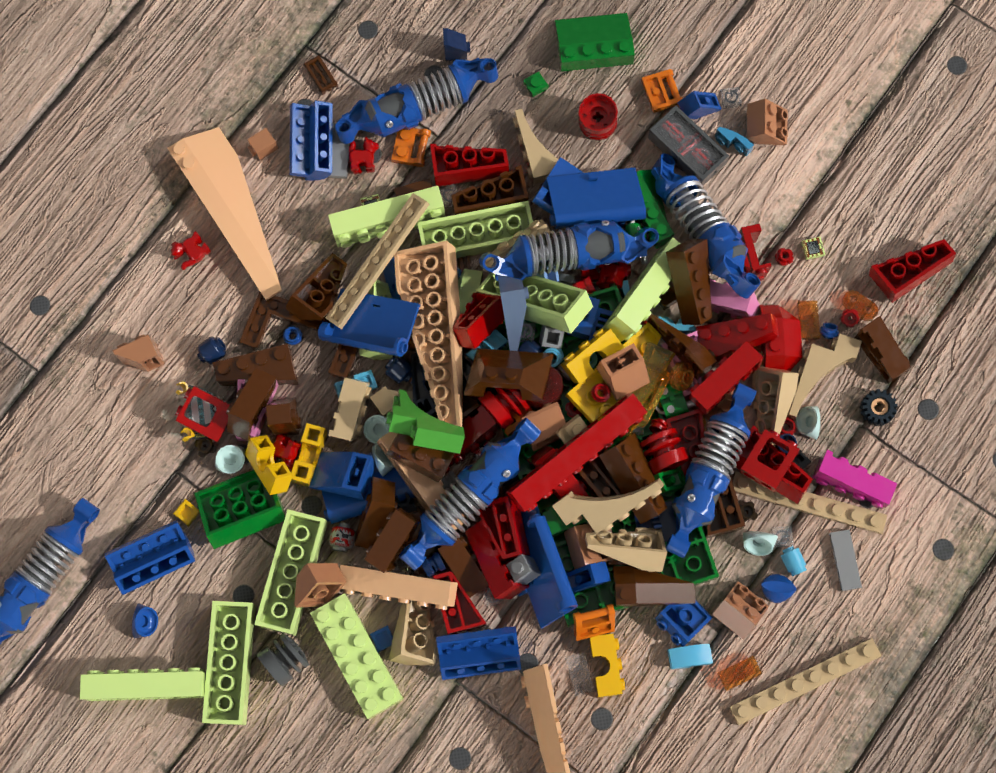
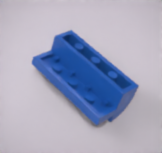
(311, 140)
(150, 557)
(478, 653)

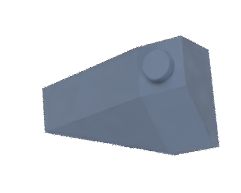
(514, 307)

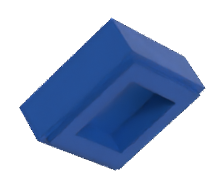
(382, 638)

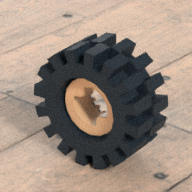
(886, 414)

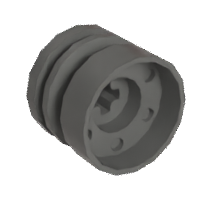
(283, 659)

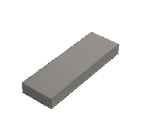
(340, 157)
(845, 560)

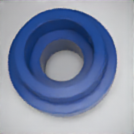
(290, 330)
(829, 330)

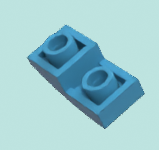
(728, 137)

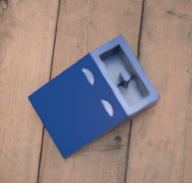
(344, 473)

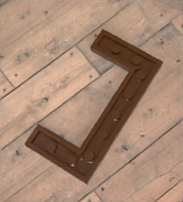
(275, 306)

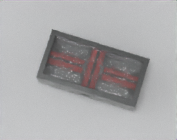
(688, 145)

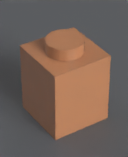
(262, 144)

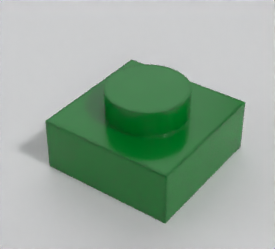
(535, 84)

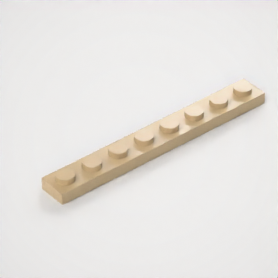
(377, 261)
(814, 505)
(805, 681)

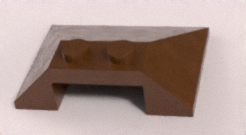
(511, 371)

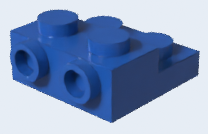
(683, 621)

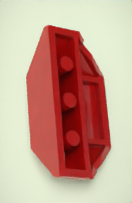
(786, 349)

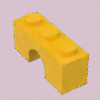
(577, 363)
(312, 446)
(274, 476)
(605, 647)

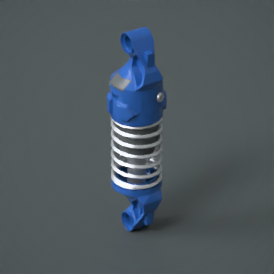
(724, 240)

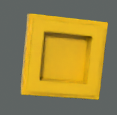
(186, 512)

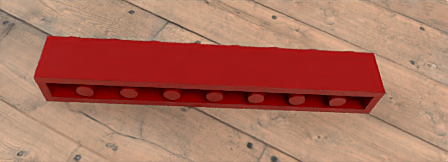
(576, 452)

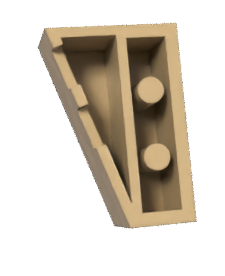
(351, 409)

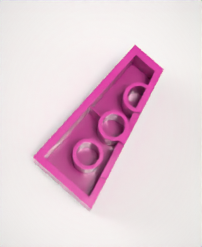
(854, 480)

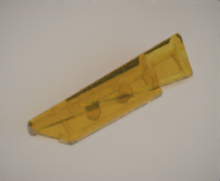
(656, 362)

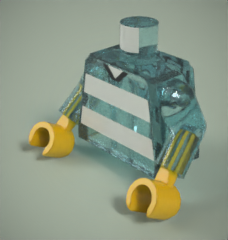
(198, 411)

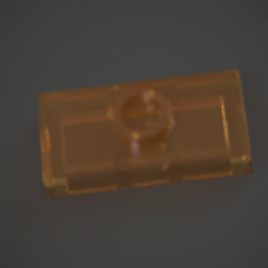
(808, 319)
(739, 673)

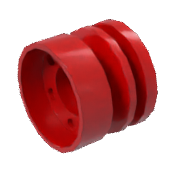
(600, 107)
(502, 404)
(664, 453)

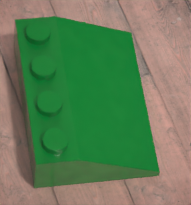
(594, 42)
(237, 509)

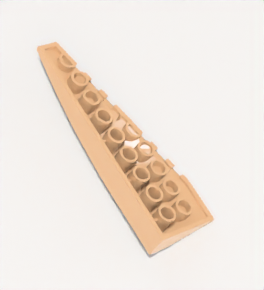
(221, 186)
(431, 279)
(545, 719)

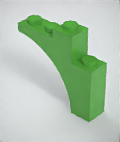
(422, 427)

